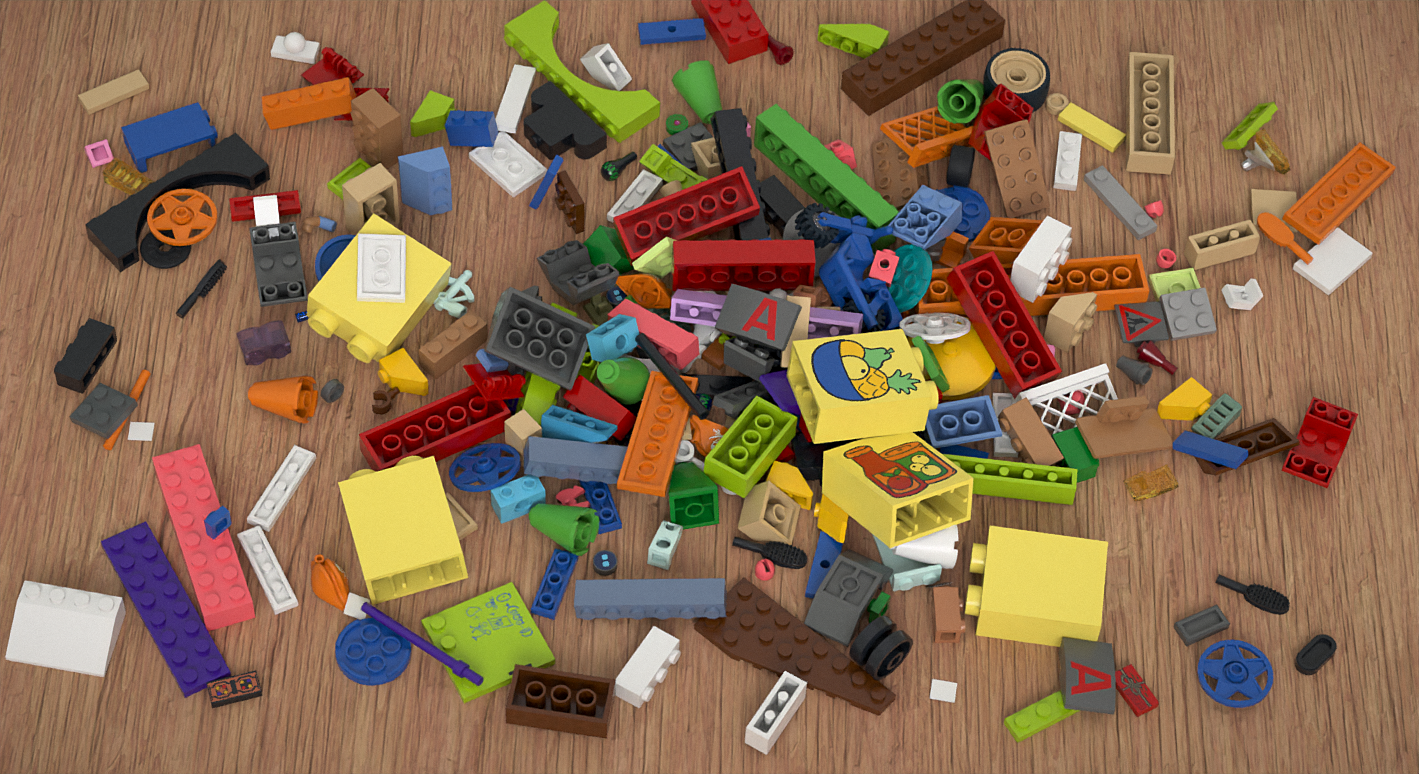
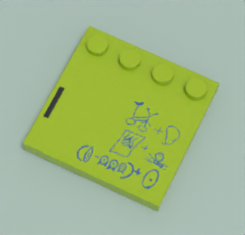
(489, 636)

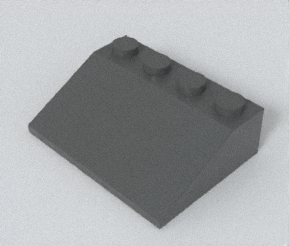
(538, 337)

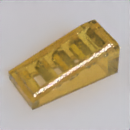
(117, 169)

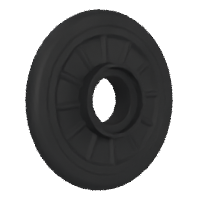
(160, 259)

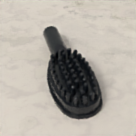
(203, 287)
(779, 553)
(1258, 596)

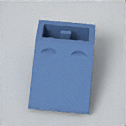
(927, 218)

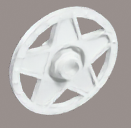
(935, 326)

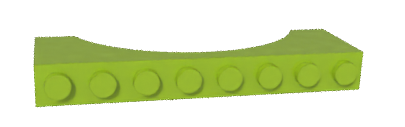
(615, 111)

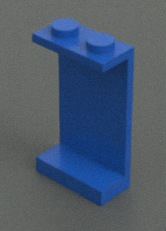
(167, 133)

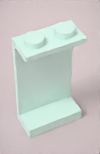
(906, 571)

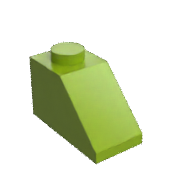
(431, 114)

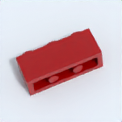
(597, 404)

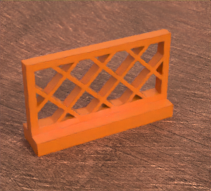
(937, 146)

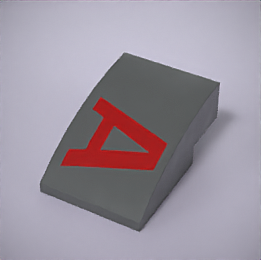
(758, 317)
(1087, 675)

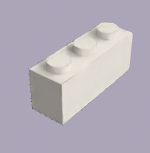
(647, 667)
(775, 712)

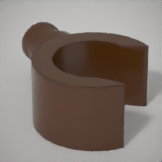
(386, 396)

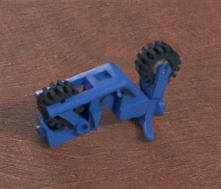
(845, 266)

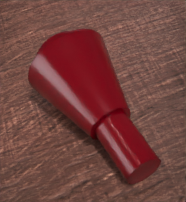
(781, 52)
(1151, 354)

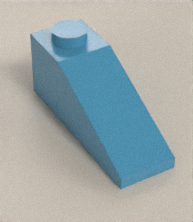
(573, 426)

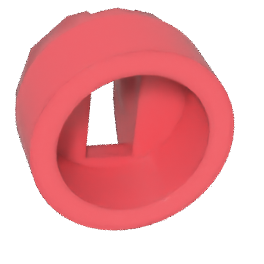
(1154, 209)
(1169, 260)
(760, 571)

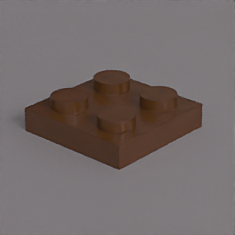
(569, 202)

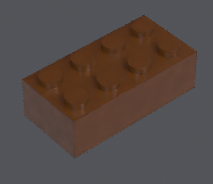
(560, 701)

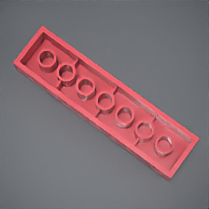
(209, 562)

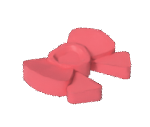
(568, 496)

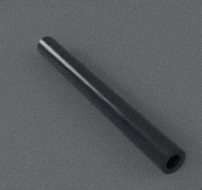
(672, 376)

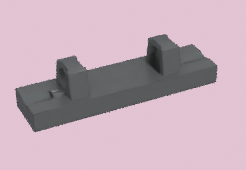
(739, 398)

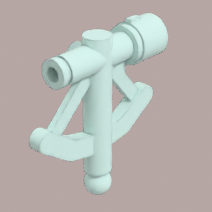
(446, 301)

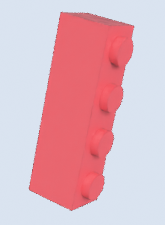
(673, 342)

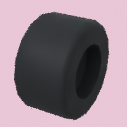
(960, 166)

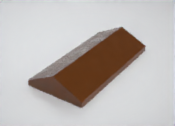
(1260, 441)

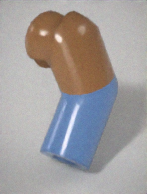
(318, 221)

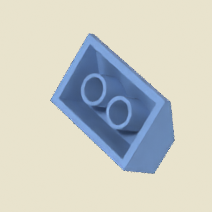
(426, 181)
(961, 422)

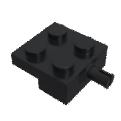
(809, 456)

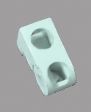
(664, 545)

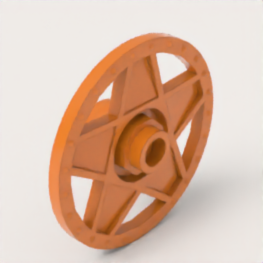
(182, 217)

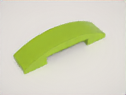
(669, 169)

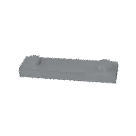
(1120, 202)

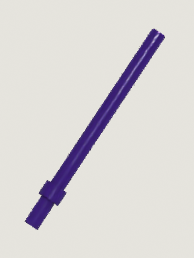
(459, 667)

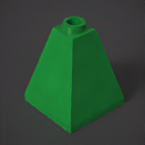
(692, 497)

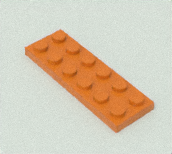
(1339, 193)
(656, 437)

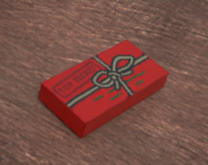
(1135, 691)

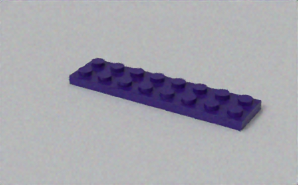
(165, 609)

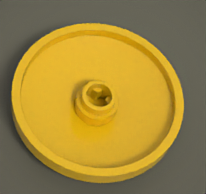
(963, 364)

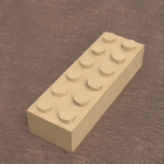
(1150, 113)

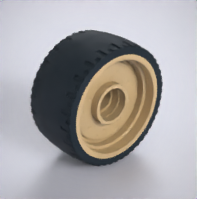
(1020, 72)

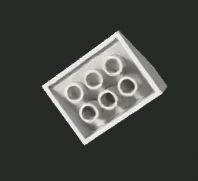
(65, 628)

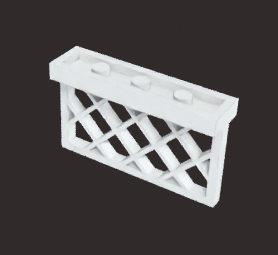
(1066, 386)

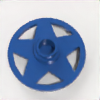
(484, 468)
(1235, 673)

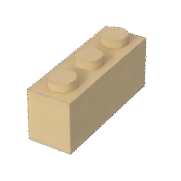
(1221, 244)

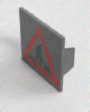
(1141, 322)

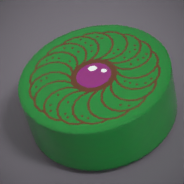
(676, 124)

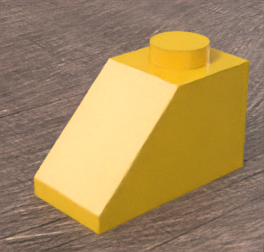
(402, 372)
(1185, 402)
(792, 483)
(831, 519)

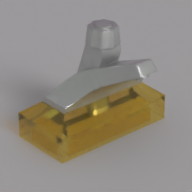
(1266, 154)

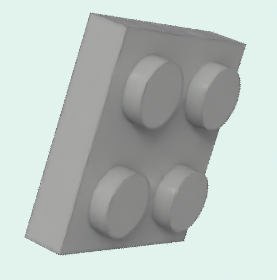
(1187, 314)

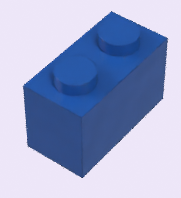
(471, 128)

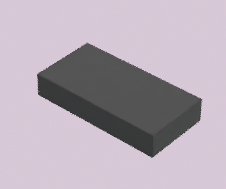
(1201, 625)

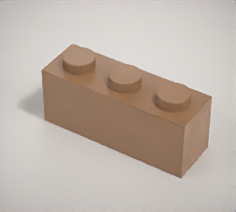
(453, 344)
(1029, 434)

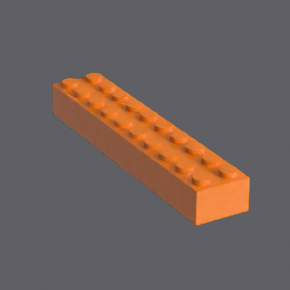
(1112, 278)

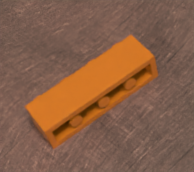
(308, 103)

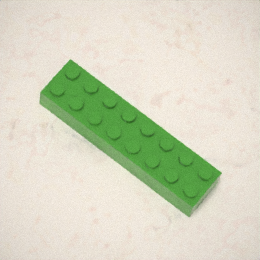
(821, 172)

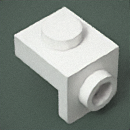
(1242, 296)

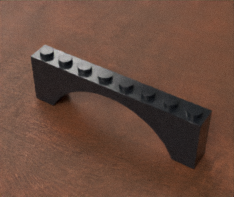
(226, 163)

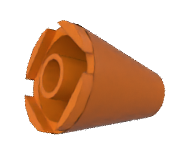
(286, 397)

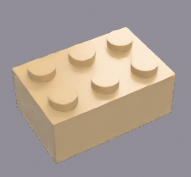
(368, 194)

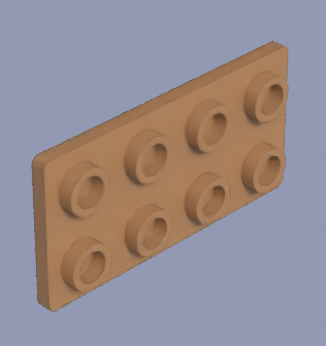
(1017, 168)
(893, 175)
(1124, 429)

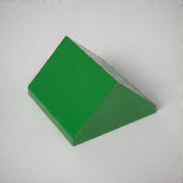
(606, 248)

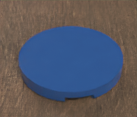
(974, 210)
(371, 652)

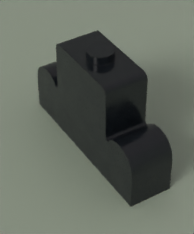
(561, 125)

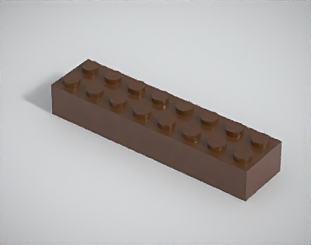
(922, 55)

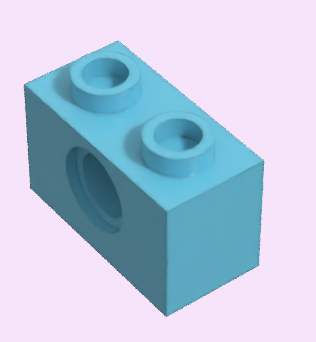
(613, 338)
(517, 497)

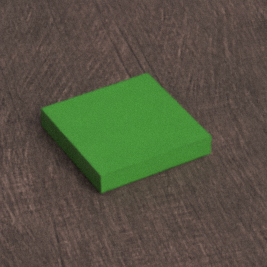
(931, 364)

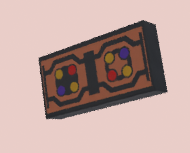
(234, 689)

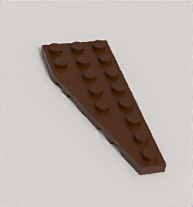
(777, 641)

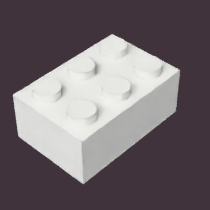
(1041, 259)

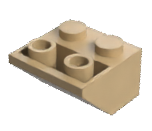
(1069, 320)

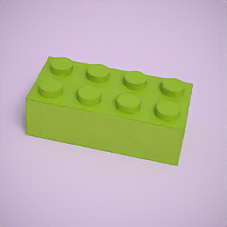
(750, 446)

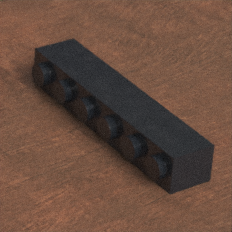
(733, 152)

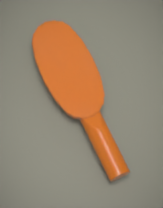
(1281, 235)

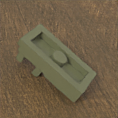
(598, 309)

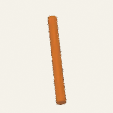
(135, 393)

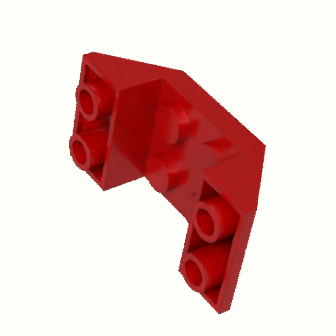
(998, 110)
(1321, 442)

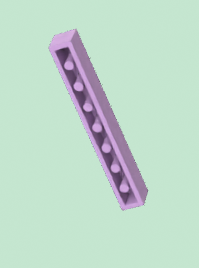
(706, 307)

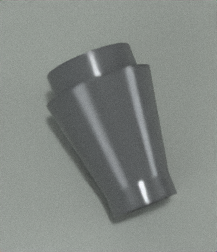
(1136, 370)

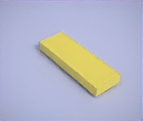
(1091, 127)

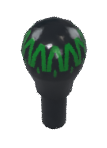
(612, 169)

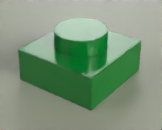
(878, 606)

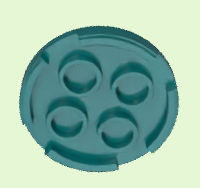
(911, 276)

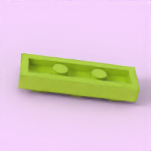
(1249, 126)
(1037, 717)

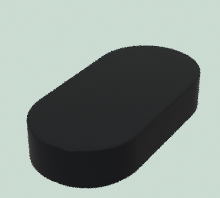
(1315, 654)

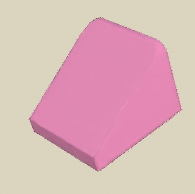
(99, 153)

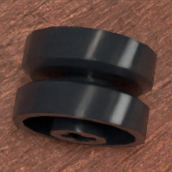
(881, 647)

